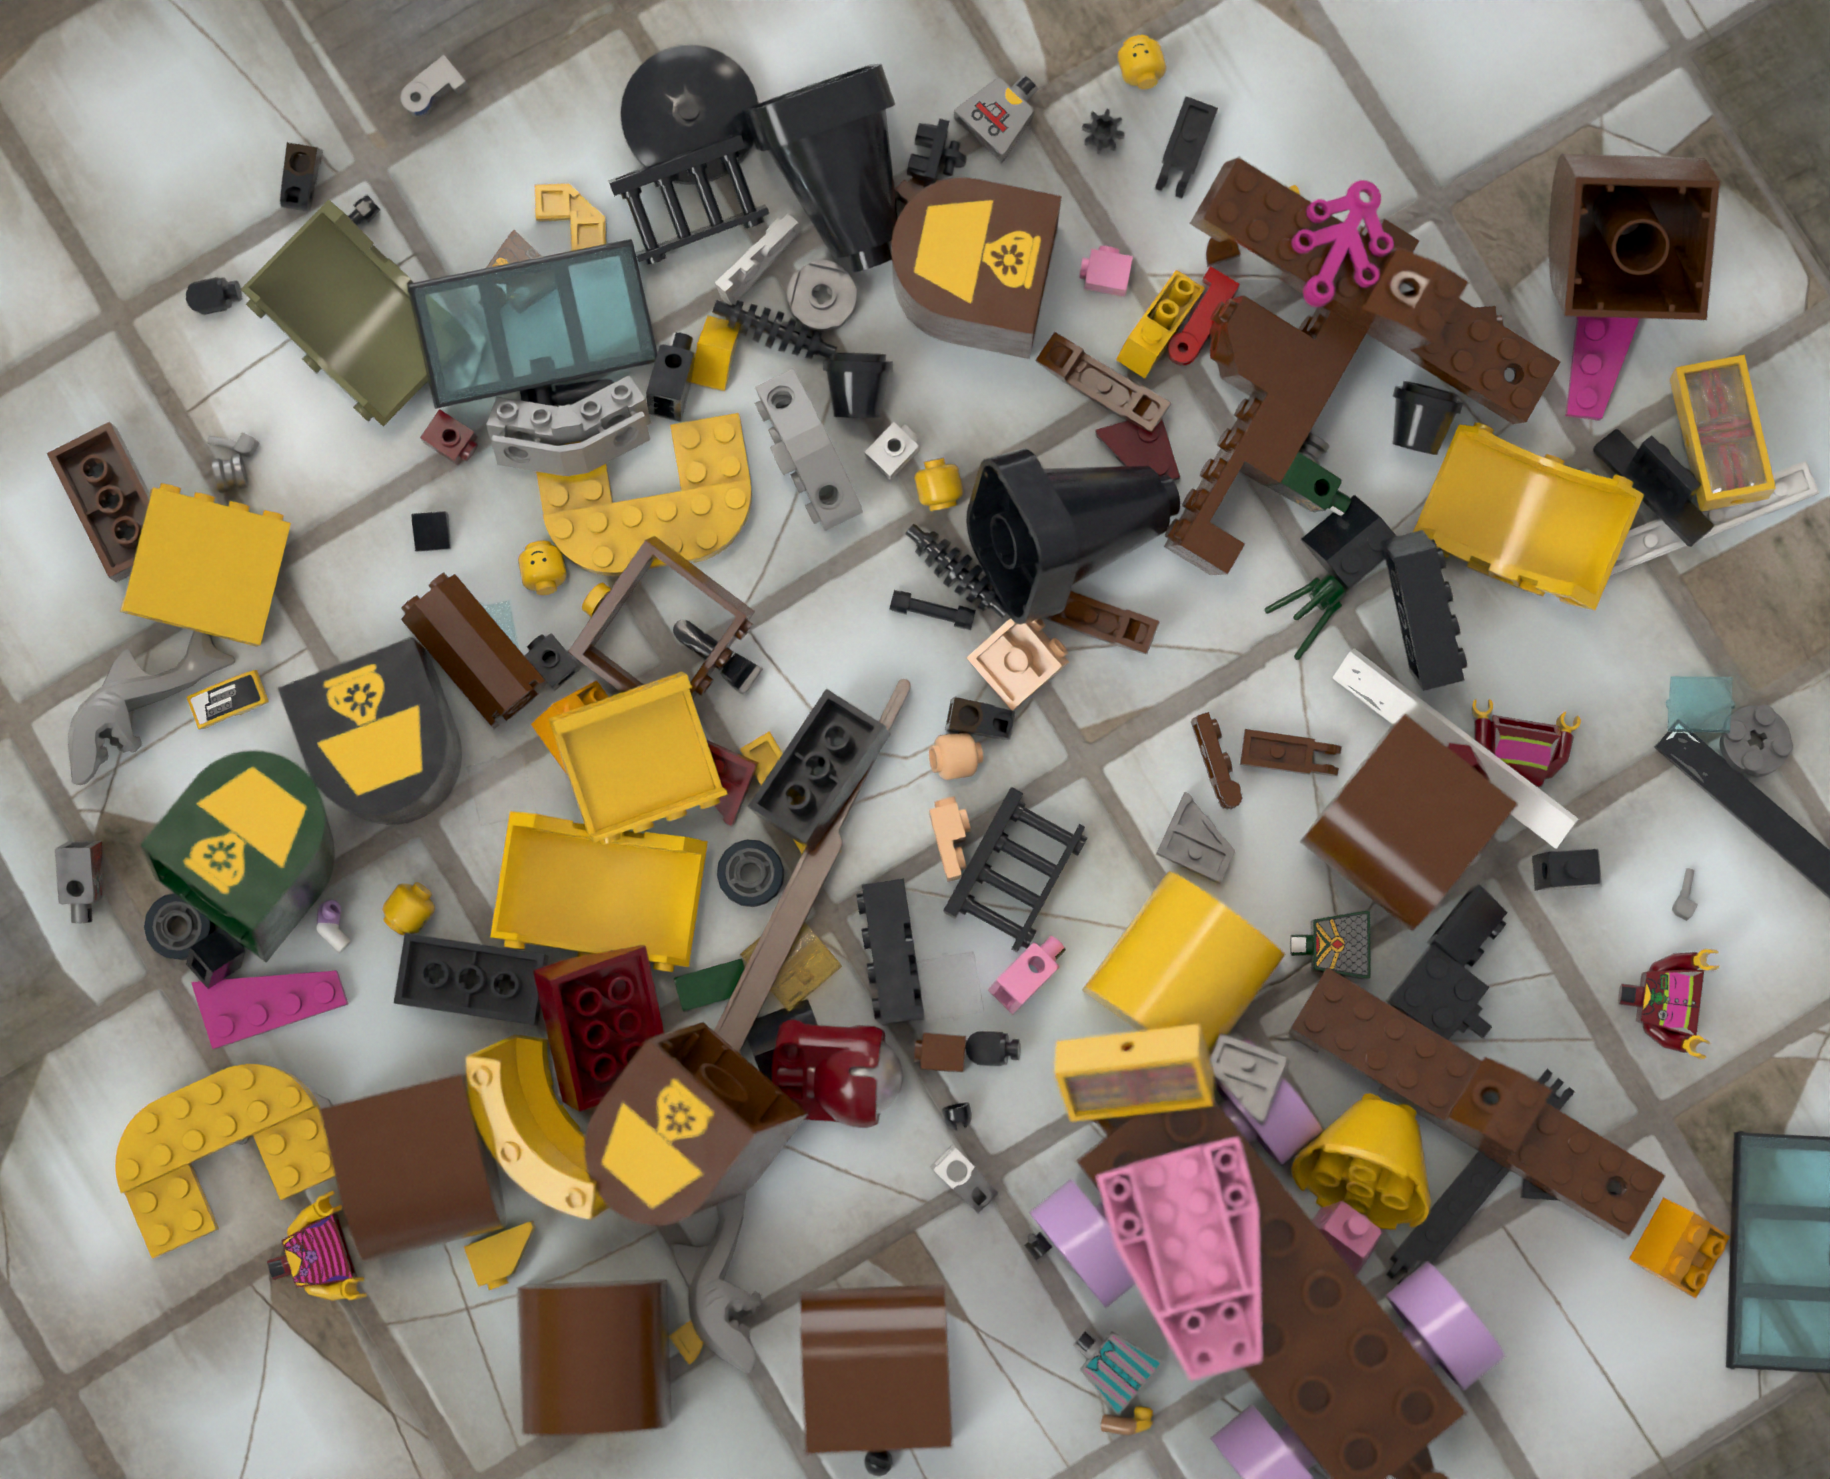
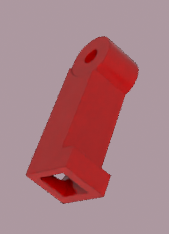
(1186, 346)

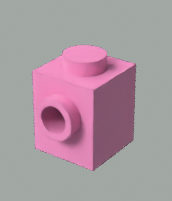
(1106, 271)

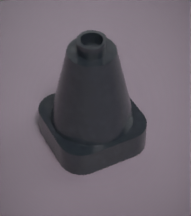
(836, 159)
(1058, 525)

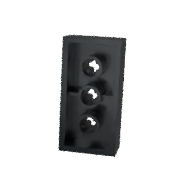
(1424, 610)
(812, 748)
(459, 959)

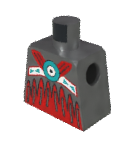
(83, 863)

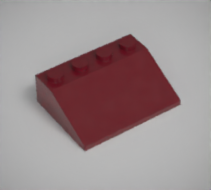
(597, 1019)

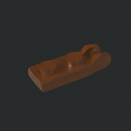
(1286, 753)
(1216, 763)

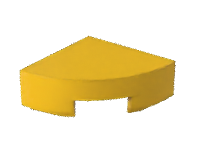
(687, 1342)

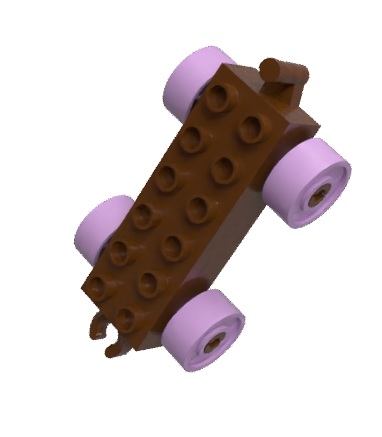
(1332, 1358)

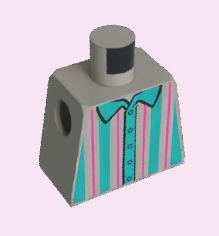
(1115, 1367)

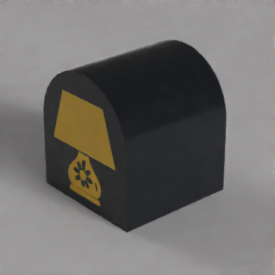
(377, 733)

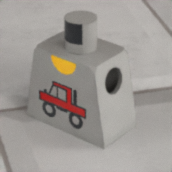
(998, 114)

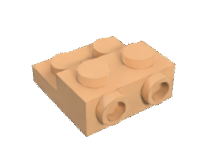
(1018, 660)
(949, 829)

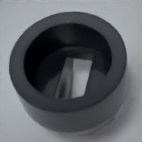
(957, 1113)
(882, 1456)

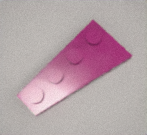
(1596, 363)
(257, 1005)

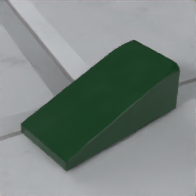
(708, 985)

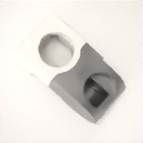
(964, 1178)

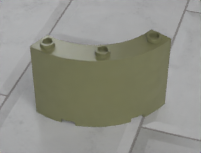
(344, 312)

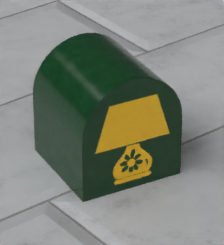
(246, 847)

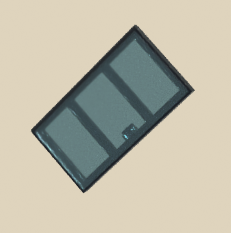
(532, 323)
(1779, 1254)

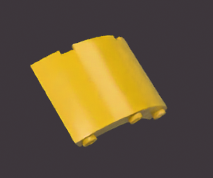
(1528, 517)
(598, 897)
(509, 1100)

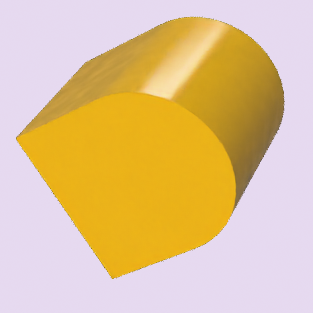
(1184, 964)

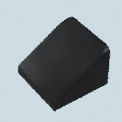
(431, 531)

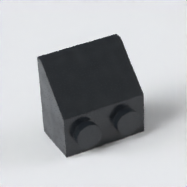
(1349, 543)
(1469, 926)

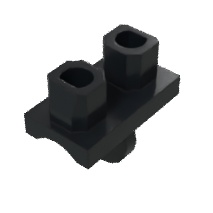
(935, 138)

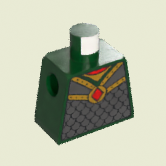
(1300, 482)
(1337, 943)

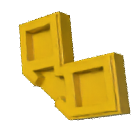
(564, 202)

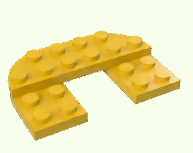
(691, 521)
(203, 1118)

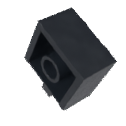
(1441, 995)

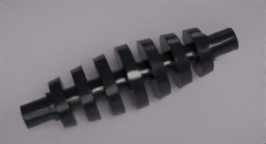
(734, 314)
(957, 570)

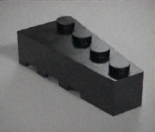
(892, 952)

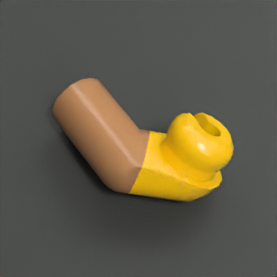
(1128, 1426)

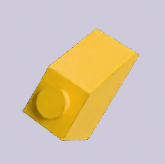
(499, 1255)

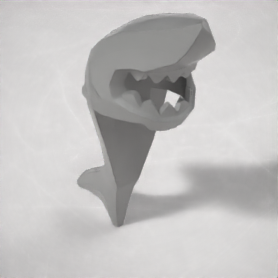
(126, 690)
(715, 1300)

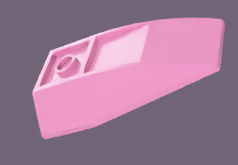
(1193, 1250)

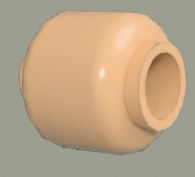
(955, 755)

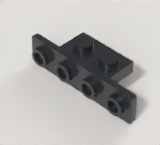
(1661, 479)

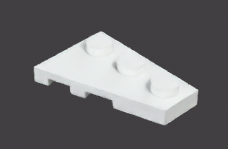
(757, 259)

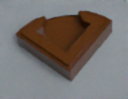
(1221, 251)

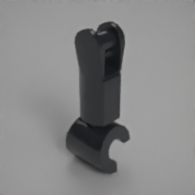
(564, 393)
(737, 671)

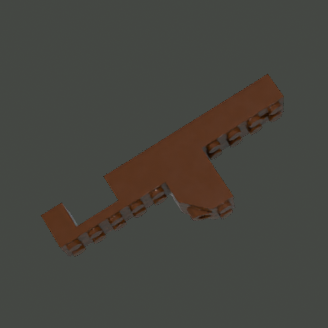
(1421, 324)
(1288, 384)
(1449, 1089)

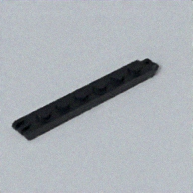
(1459, 1202)

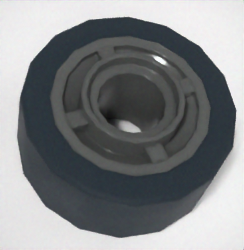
(746, 853)
(159, 930)

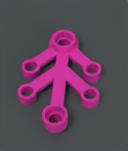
(1345, 238)

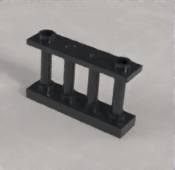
(695, 164)
(998, 841)

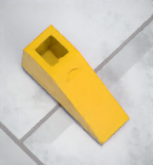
(1159, 324)

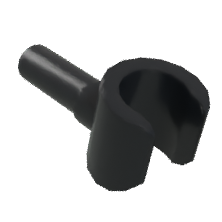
(1037, 1245)

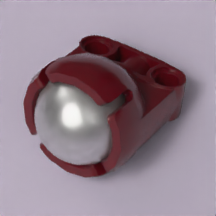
(837, 1071)

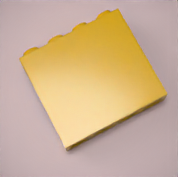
(206, 565)
(637, 758)

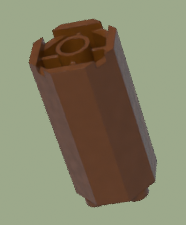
(472, 649)

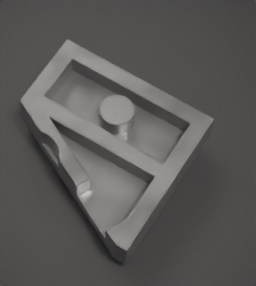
(1195, 842)
(1249, 1074)

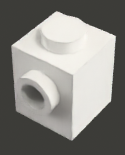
(893, 450)

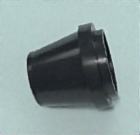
(857, 383)
(1423, 416)

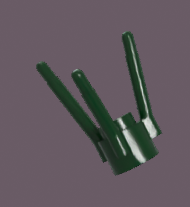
(1325, 594)

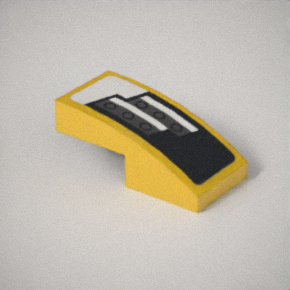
(227, 699)

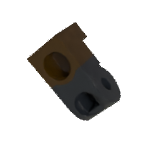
(299, 176)
(979, 719)

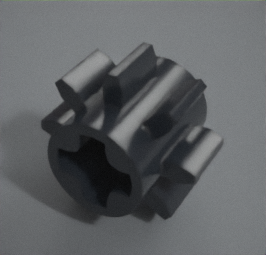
(1105, 122)

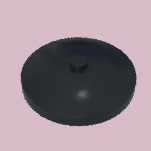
(685, 102)

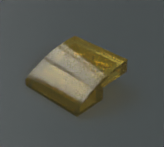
(804, 969)

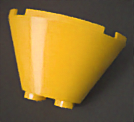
(1370, 1162)

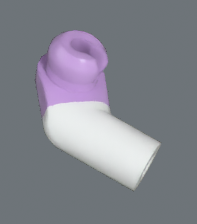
(328, 925)

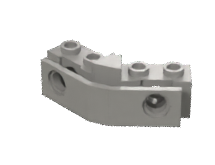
(555, 426)
(806, 447)

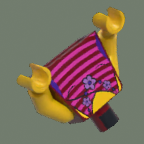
(318, 1254)

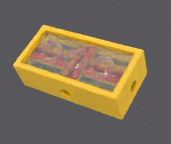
(1722, 432)
(1134, 1073)

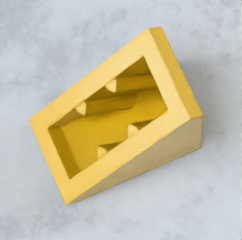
(715, 353)

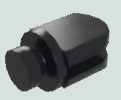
(212, 295)
(992, 1048)

